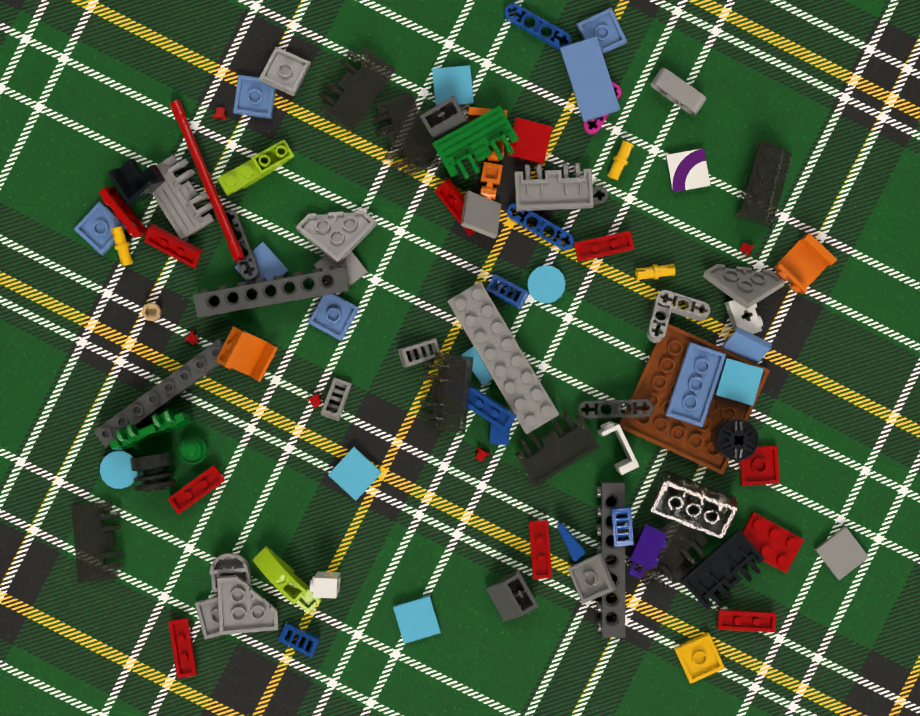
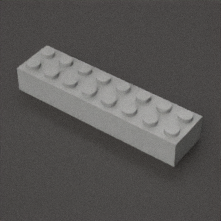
(503, 357)

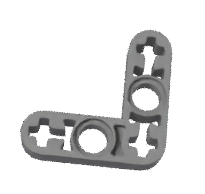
(667, 308)

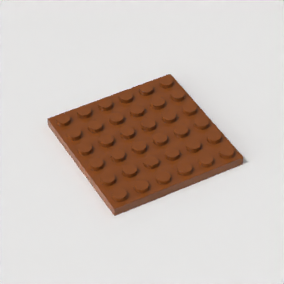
(657, 386)

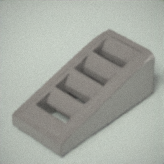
(403, 356)
(327, 404)

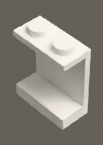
(628, 464)

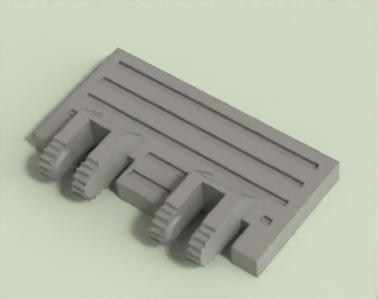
(553, 191)
(179, 200)

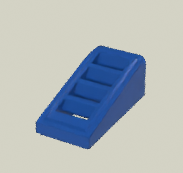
(522, 298)
(622, 510)
(573, 546)
(303, 649)

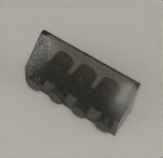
(764, 184)
(694, 504)

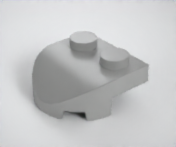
(230, 564)

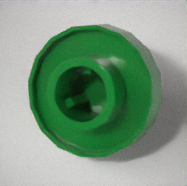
(193, 450)

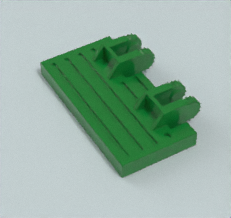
(475, 141)
(162, 424)

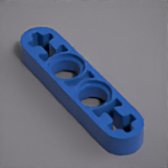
(536, 29)
(538, 229)

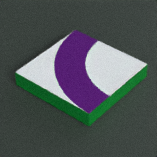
(687, 170)

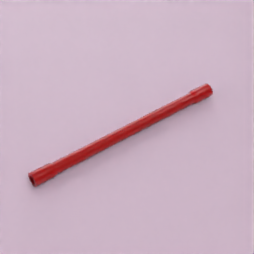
(233, 244)

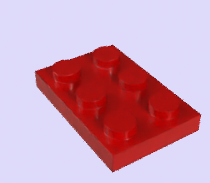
(772, 541)

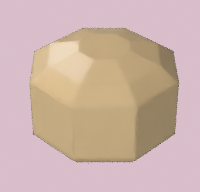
(152, 312)

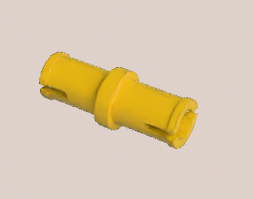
(620, 160)
(121, 245)
(654, 271)

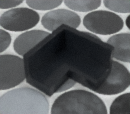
(134, 183)

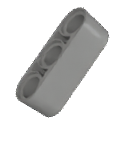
(678, 91)

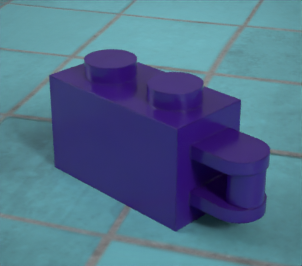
(646, 550)

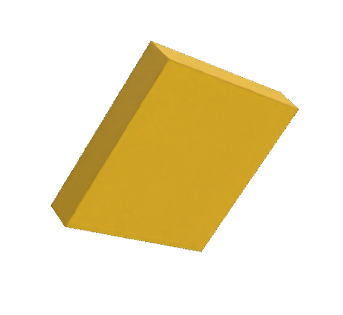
(699, 657)

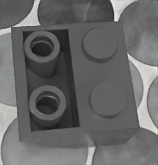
(444, 118)
(512, 596)

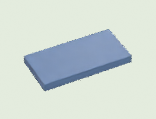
(589, 79)
(695, 384)

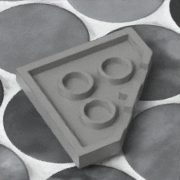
(336, 232)
(743, 284)
(243, 608)

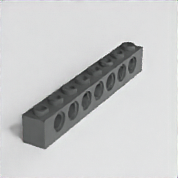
(205, 307)
(162, 393)
(615, 627)

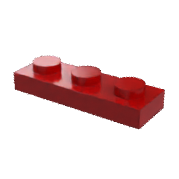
(453, 200)
(123, 212)
(173, 246)
(603, 246)
(196, 489)
(540, 549)
(746, 620)
(182, 647)

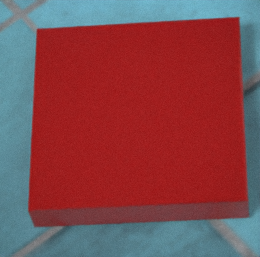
(532, 141)
(760, 467)

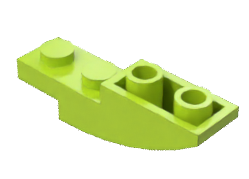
(256, 168)
(285, 580)

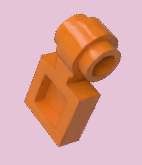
(491, 175)

